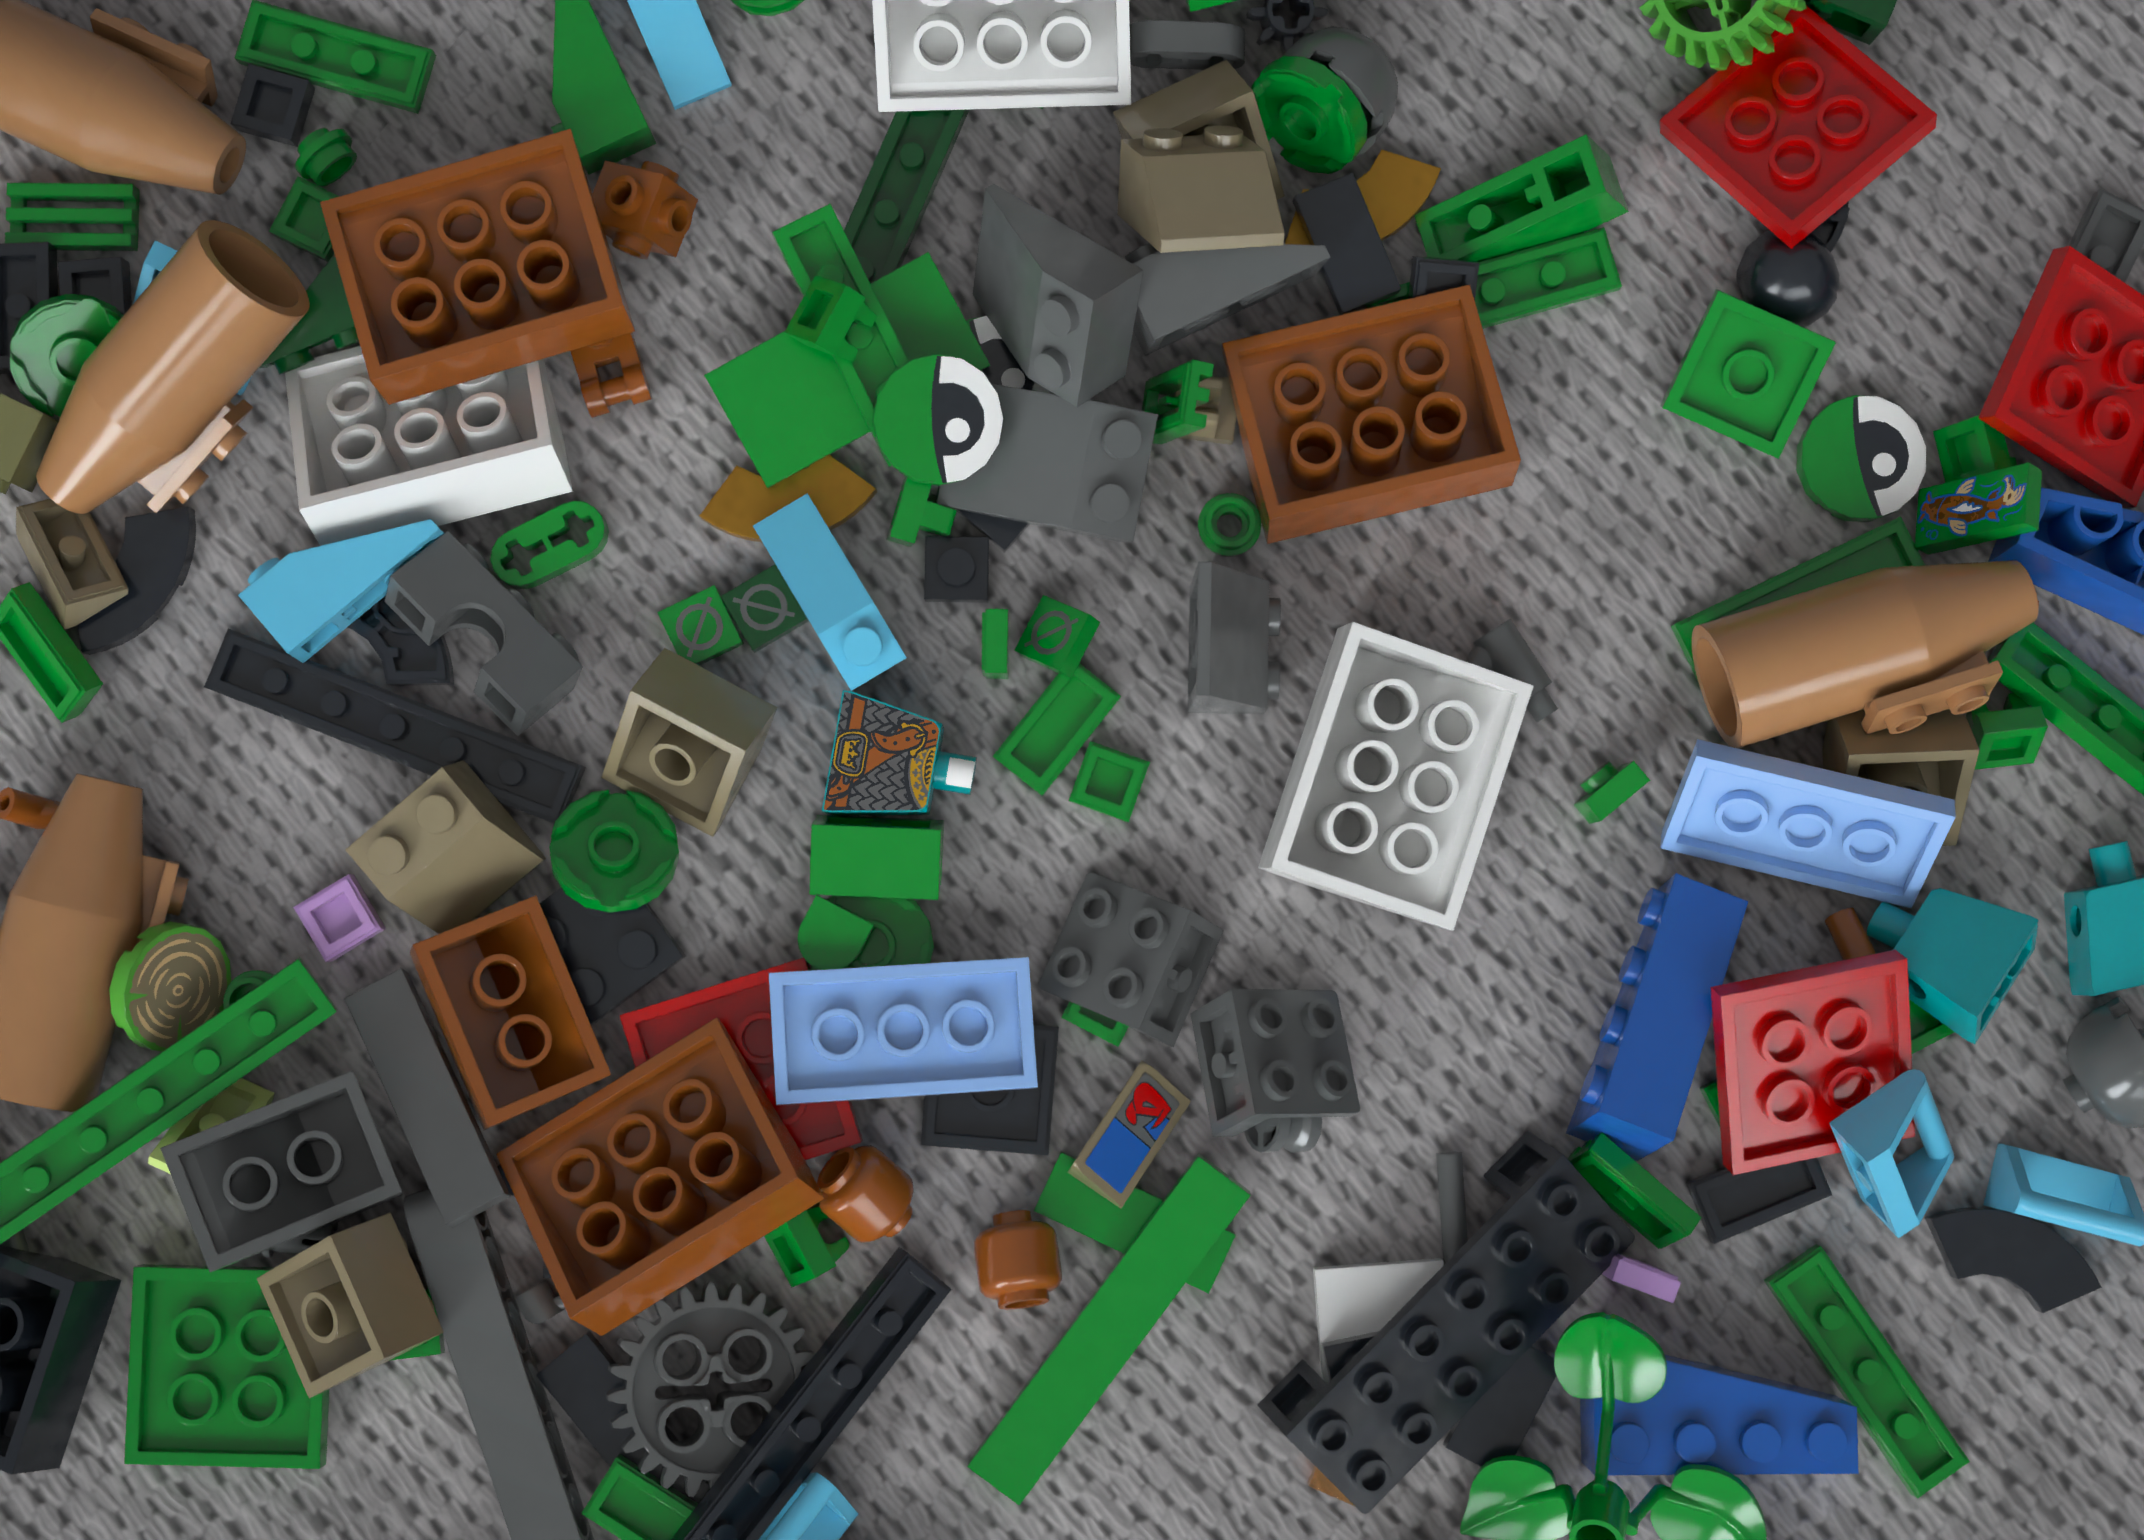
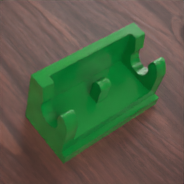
(876, 857)

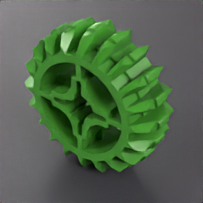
(1740, 30)

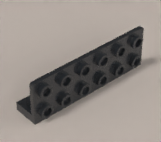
(1456, 1329)

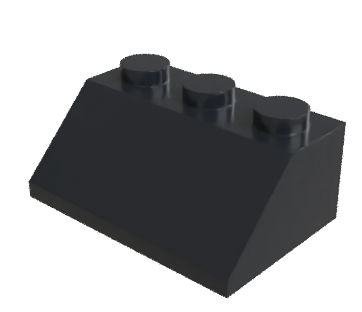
(48, 1345)

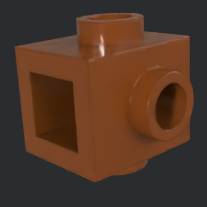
(654, 211)

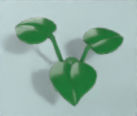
(1520, 1495)

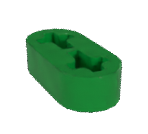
(543, 531)

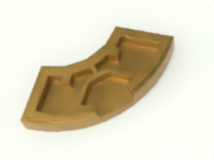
(1392, 191)
(747, 500)

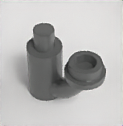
(1508, 654)

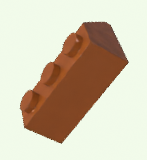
(509, 1012)

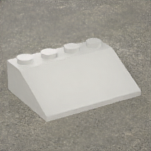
(1001, 54)
(420, 458)
(1396, 776)

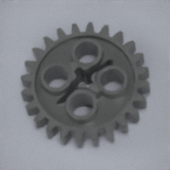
(711, 1328)

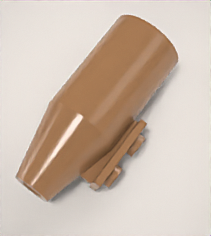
(114, 99)
(164, 377)
(1874, 642)
(63, 933)

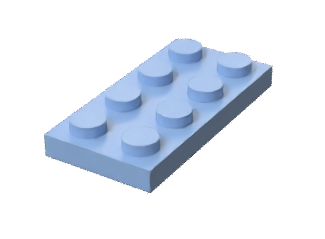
(1807, 823)
(902, 1030)

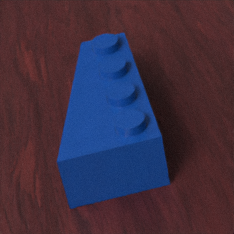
(2085, 554)
(1659, 1017)
(1725, 1423)

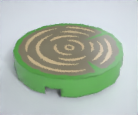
(169, 984)

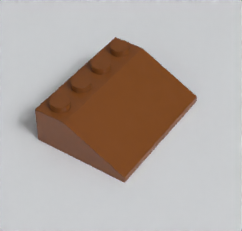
(476, 267)
(1370, 414)
(657, 1179)

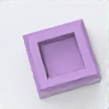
(339, 918)
(1643, 1277)

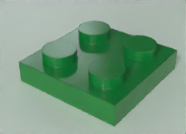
(1747, 373)

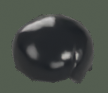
(1789, 282)

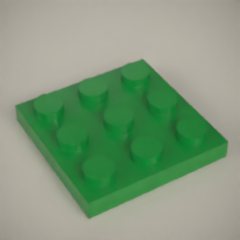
(215, 1375)

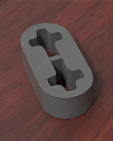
(1185, 44)

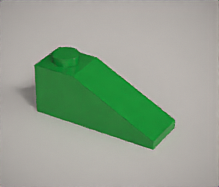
(593, 91)
(1526, 206)

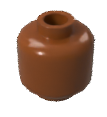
(865, 1193)
(1017, 1260)

